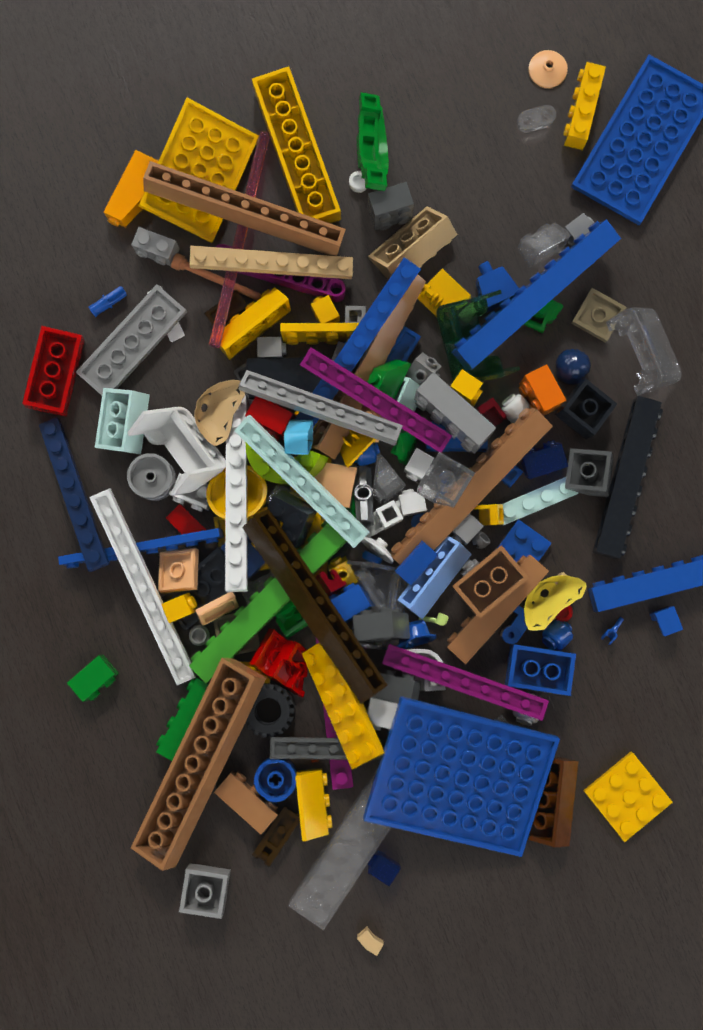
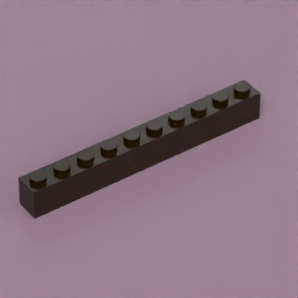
(314, 606)

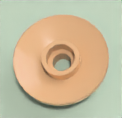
(545, 76)

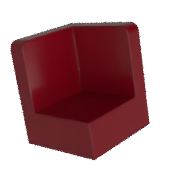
(492, 412)

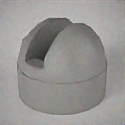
(481, 540)

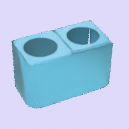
(297, 437)

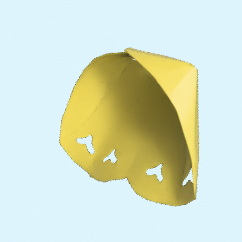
(555, 601)

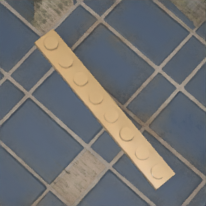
(271, 262)

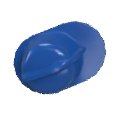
(418, 635)

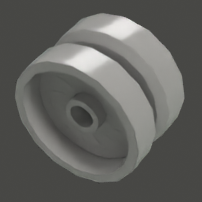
(140, 472)

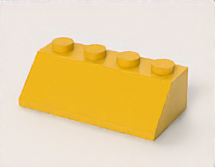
(254, 321)

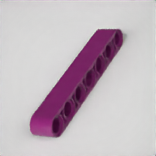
(304, 286)

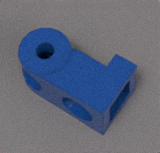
(516, 628)

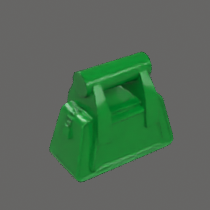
(546, 315)

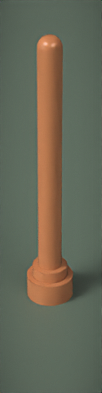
(180, 263)

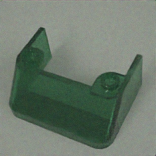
(455, 322)

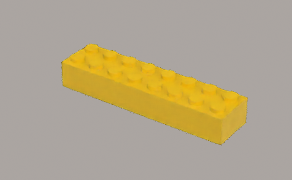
(296, 145)

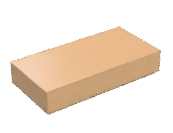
(217, 608)

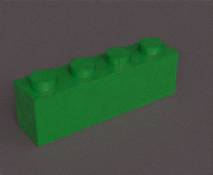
(178, 725)

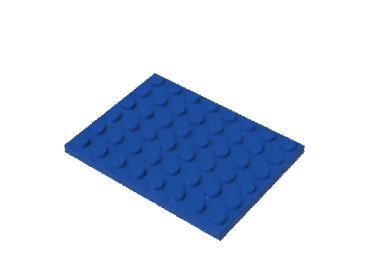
(460, 777)

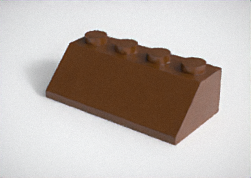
(555, 810)

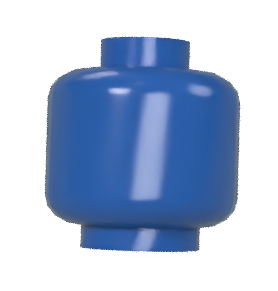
(368, 456)
(557, 635)

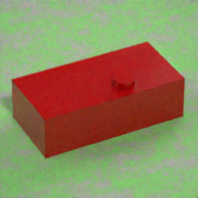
(53, 371)

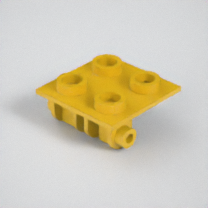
(440, 291)

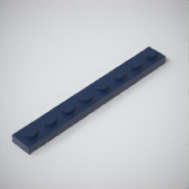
(74, 495)

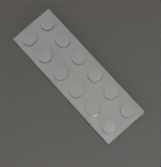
(132, 340)

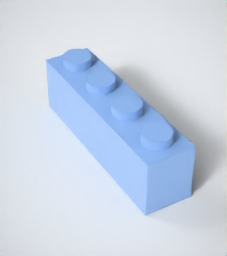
(436, 577)

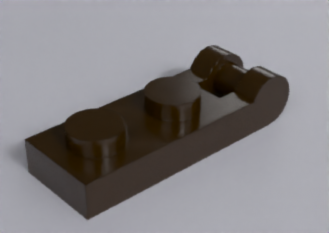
(277, 835)

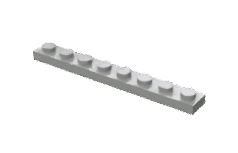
(320, 407)

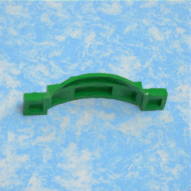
(372, 142)

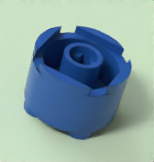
(267, 787)

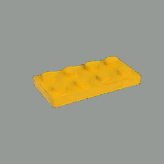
(316, 332)

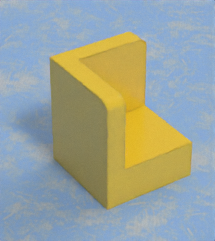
(490, 514)

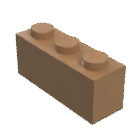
(247, 801)

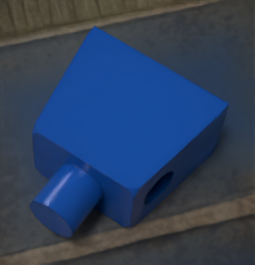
(495, 280)

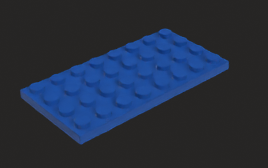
(642, 140)

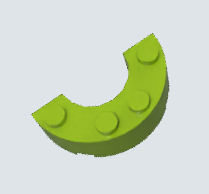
(312, 463)

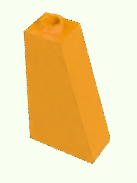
(128, 194)

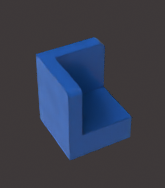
(667, 620)

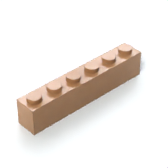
(478, 630)

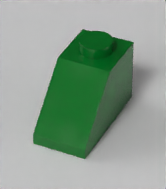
(389, 376)

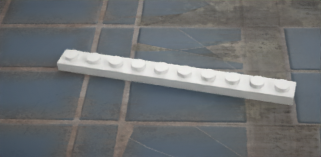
(236, 507)
(142, 585)

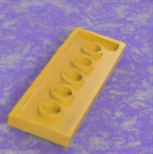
(343, 708)

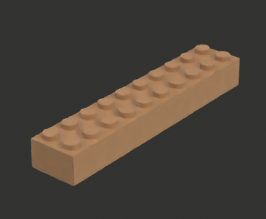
(198, 763)

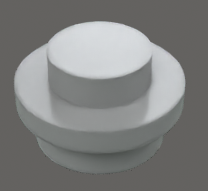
(199, 635)

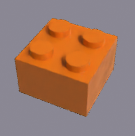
(542, 390)

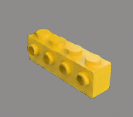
(584, 106)

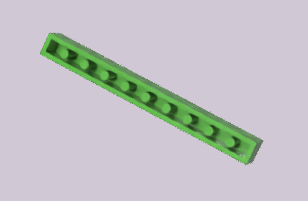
(262, 606)

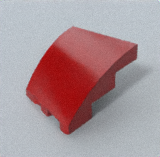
(281, 662)

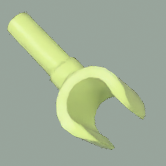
(440, 620)

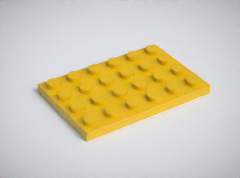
(205, 148)

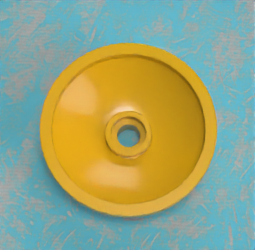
(256, 493)

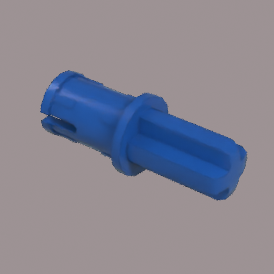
(107, 301)

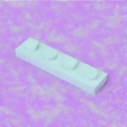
(536, 500)

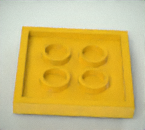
(627, 796)

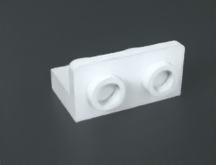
(196, 498)

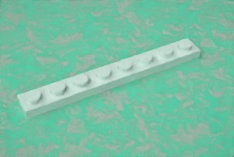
(302, 481)

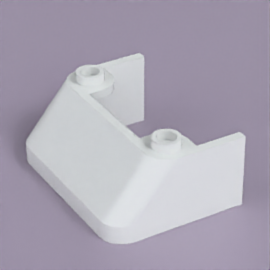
(180, 435)

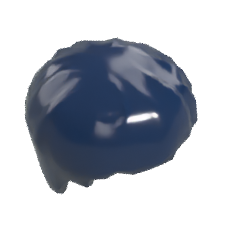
(572, 366)

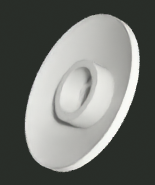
(379, 548)

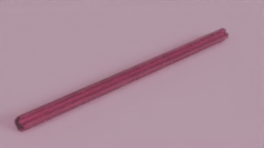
(239, 240)

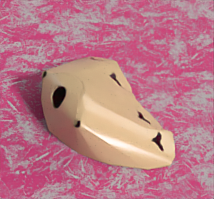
(219, 410)

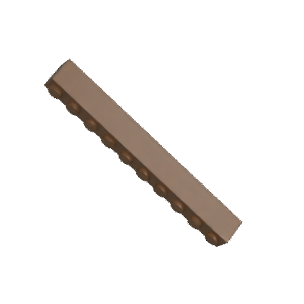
(243, 209)
(328, 436)
(489, 471)

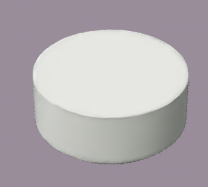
(356, 182)

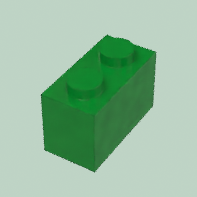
(93, 678)

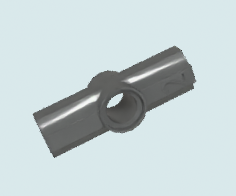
(364, 506)

